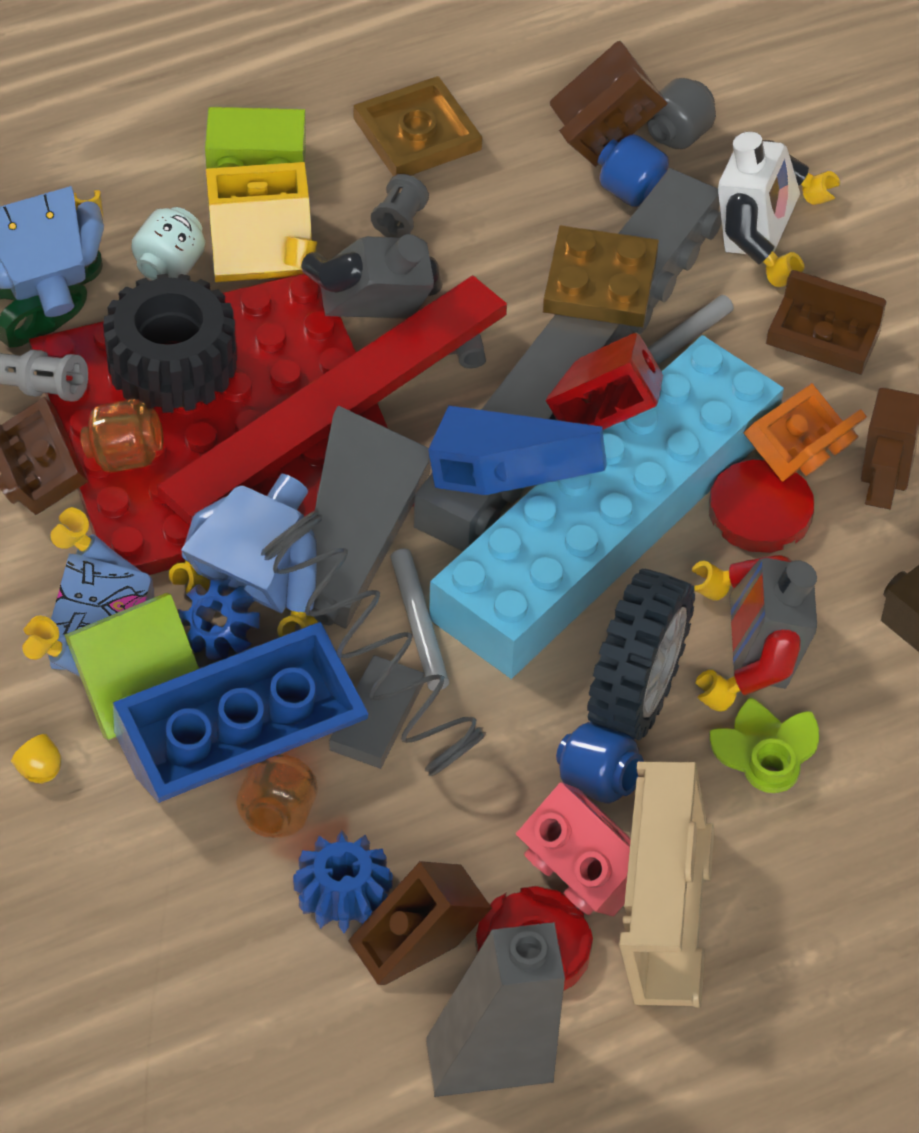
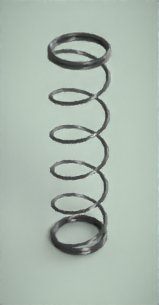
(279, 547)

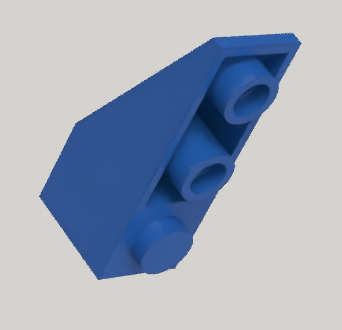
(507, 452)

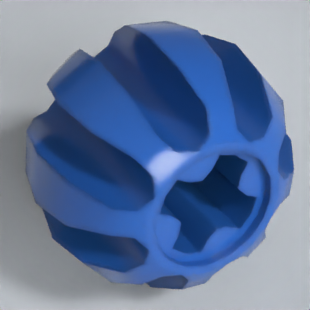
(230, 604)

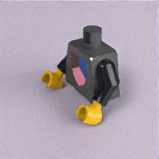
(370, 276)

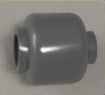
(686, 115)

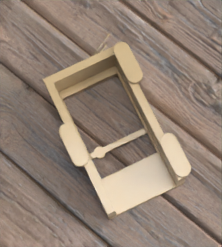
(665, 886)

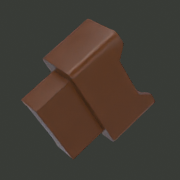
(890, 445)

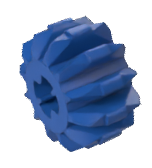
(342, 880)

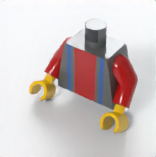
(769, 623)

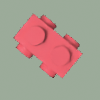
(581, 847)

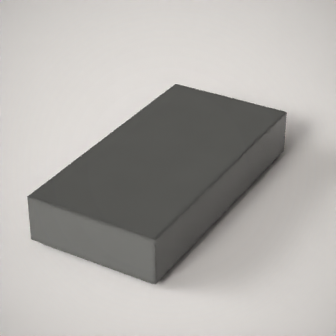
(374, 737)

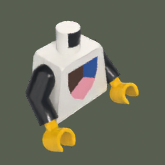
(758, 199)

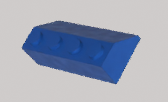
(236, 712)

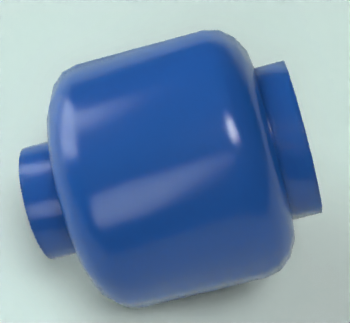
(631, 168)
(599, 762)

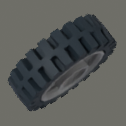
(641, 653)

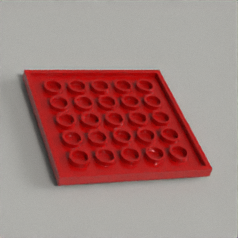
(280, 350)

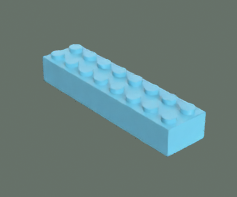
(584, 531)

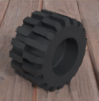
(163, 313)

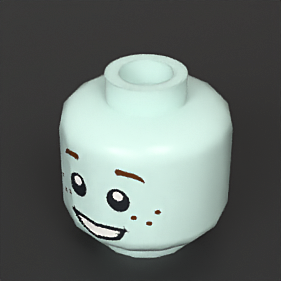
(168, 243)

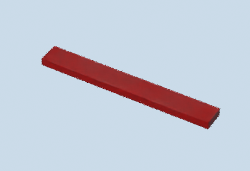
(353, 384)

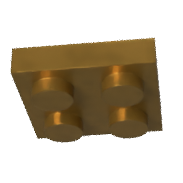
(417, 127)
(600, 276)

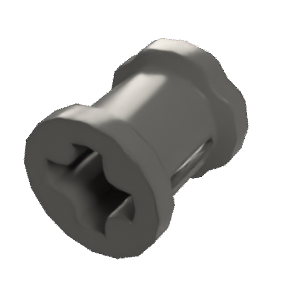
(400, 206)

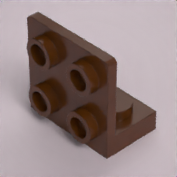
(606, 102)

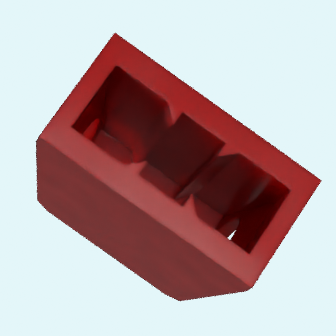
(616, 378)

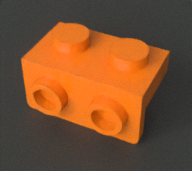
(801, 433)

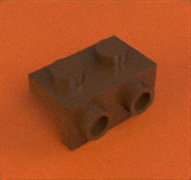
(827, 322)
(38, 458)

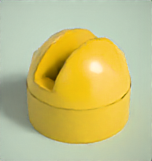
(38, 759)

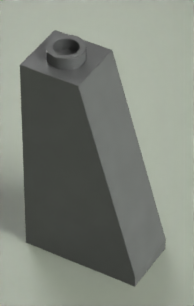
(363, 502)
(502, 1016)

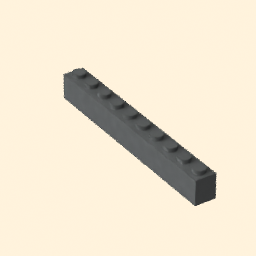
(675, 212)

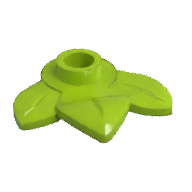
(764, 741)

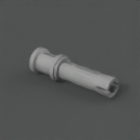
(50, 374)

